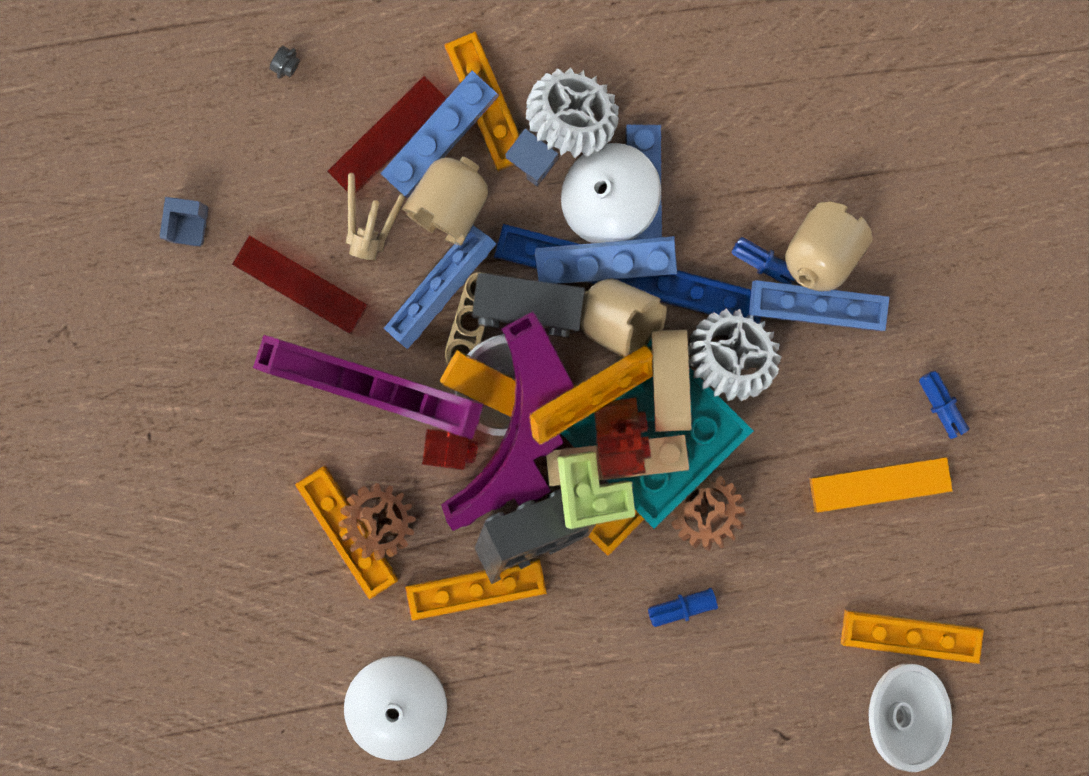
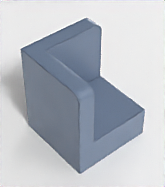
(532, 157)
(183, 221)

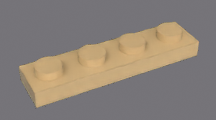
(667, 456)

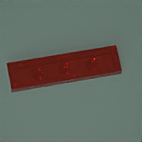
(388, 135)
(300, 284)

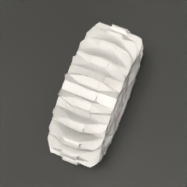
(580, 116)
(723, 360)

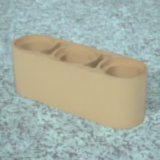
(458, 335)
(671, 380)

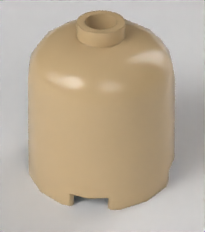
(448, 198)
(827, 247)
(620, 316)

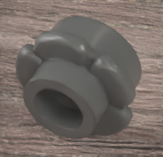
(284, 62)

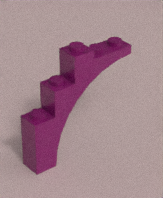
(368, 386)
(512, 468)

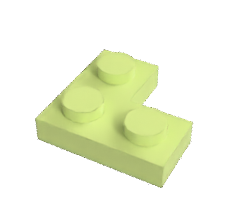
(586, 500)

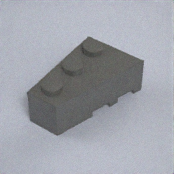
(511, 298)
(525, 534)

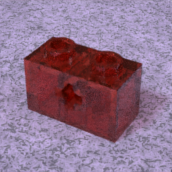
(620, 438)
(448, 450)

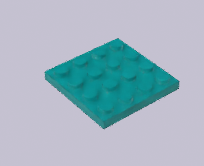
(712, 438)

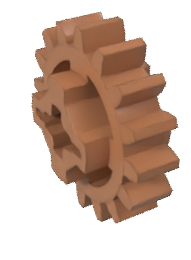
(722, 513)
(363, 517)

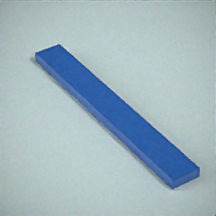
(677, 289)

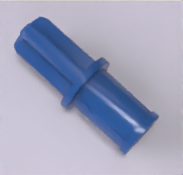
(762, 260)
(943, 404)
(682, 607)

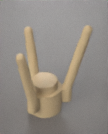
(365, 242)

